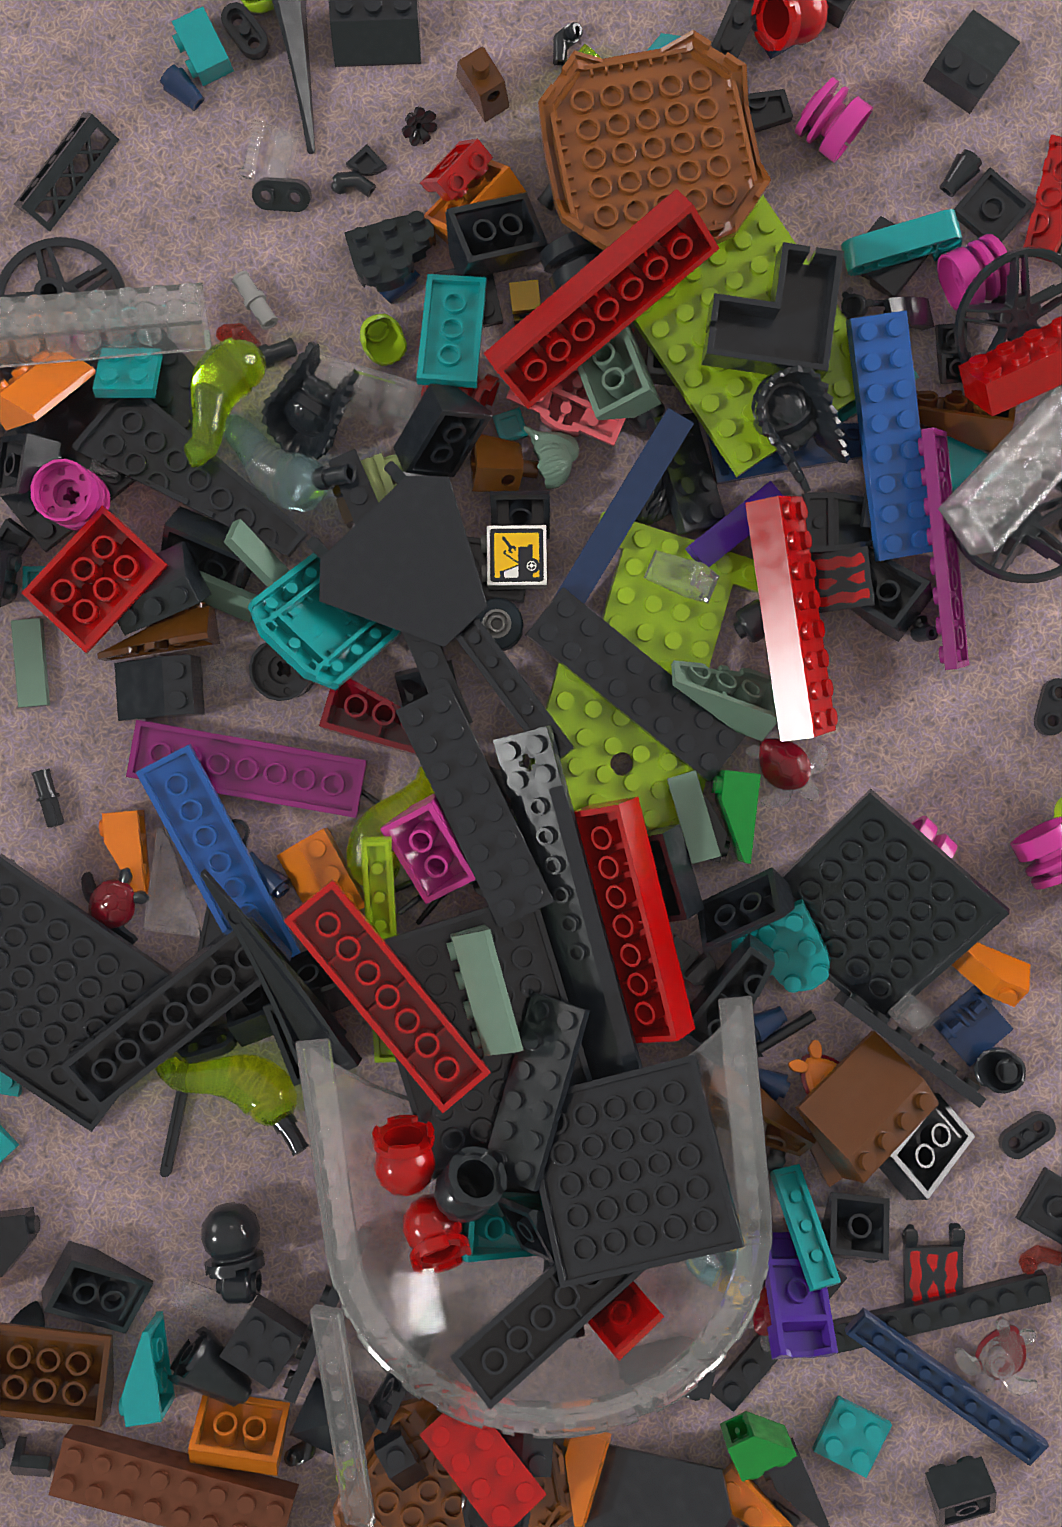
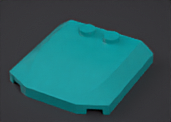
(311, 635)

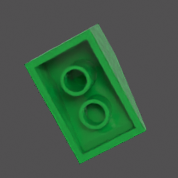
(737, 803)

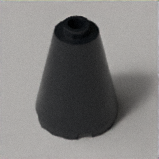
(204, 1372)

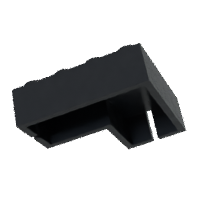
(787, 329)

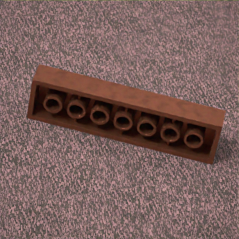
(163, 1485)

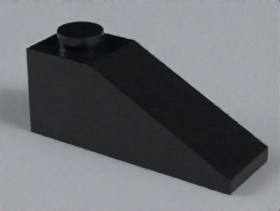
(796, 1487)

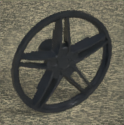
(50, 285)
(1012, 312)
(1026, 535)

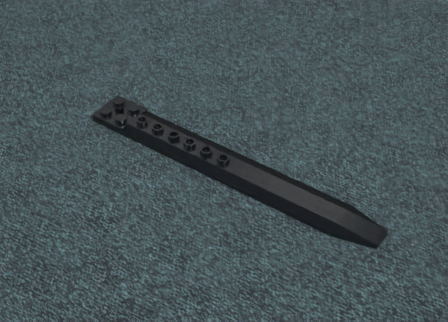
(575, 918)

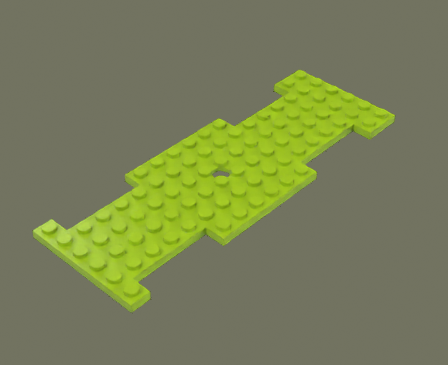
(664, 629)

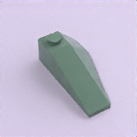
(735, 697)

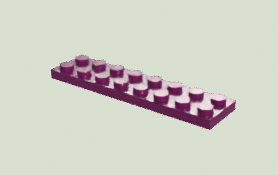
(946, 556)
(258, 768)

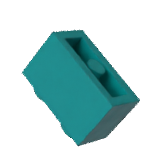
(202, 45)

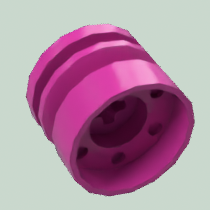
(833, 119)
(961, 266)
(58, 487)
(1043, 846)

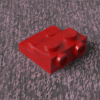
(457, 169)
(625, 1320)

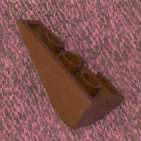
(964, 419)
(177, 632)
(782, 1130)

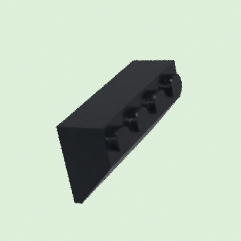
(247, 1017)

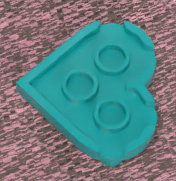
(797, 948)

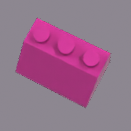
(428, 849)

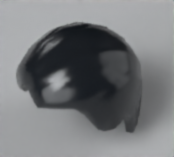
(1000, 1070)

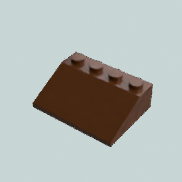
(866, 1108)
(55, 1374)

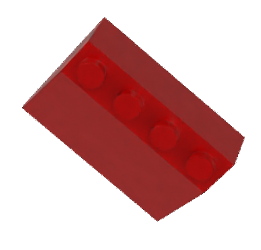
(94, 579)

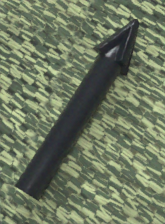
(784, 1032)

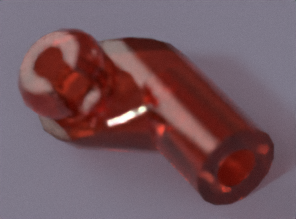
(236, 331)
(1037, 1255)

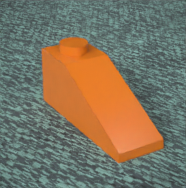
(127, 842)
(995, 973)
(583, 1467)

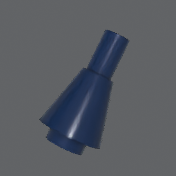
(274, 880)
(774, 1083)

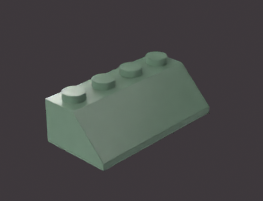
(619, 379)
(485, 990)

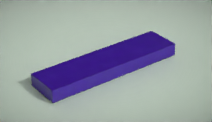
(728, 531)

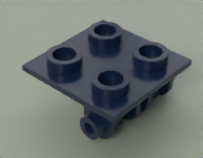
(972, 1025)

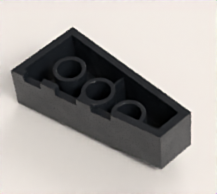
(739, 976)

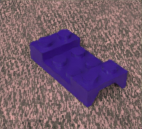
(799, 1318)

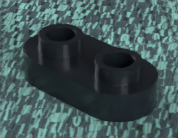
(245, 33)
(280, 192)
(1048, 706)
(210, 1044)
(1027, 1137)

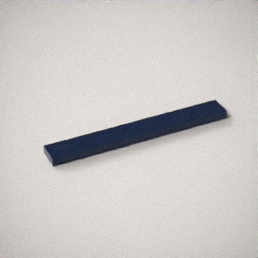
(626, 505)
(946, 1386)

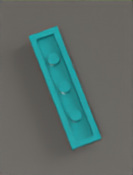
(805, 1227)

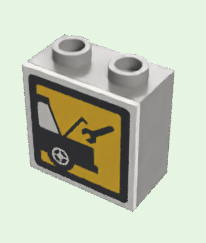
(515, 557)

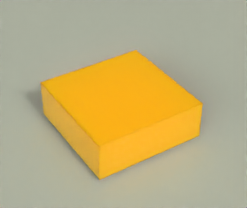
(524, 296)

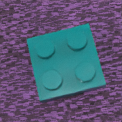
(127, 377)
(852, 1436)

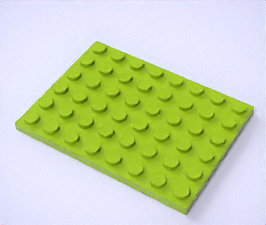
(677, 330)

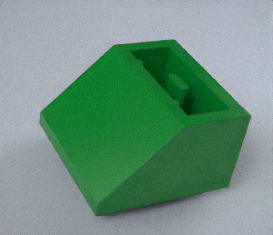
(756, 1444)

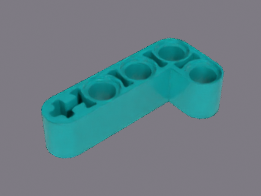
(902, 242)

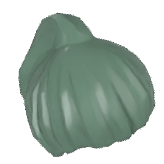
(555, 455)

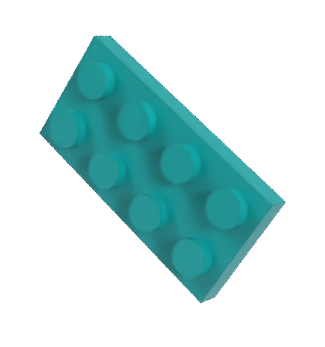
(451, 330)

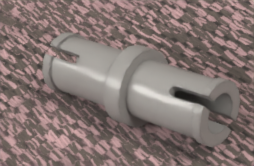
(254, 300)

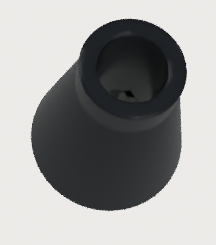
(961, 172)

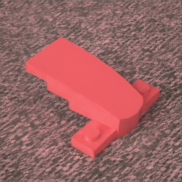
(570, 411)

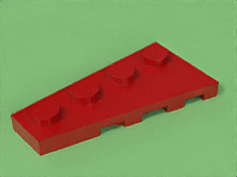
(1046, 220)

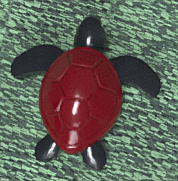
(113, 902)

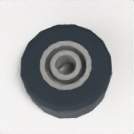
(509, 629)

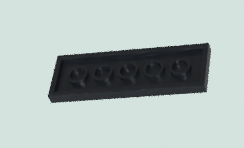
(537, 1089)

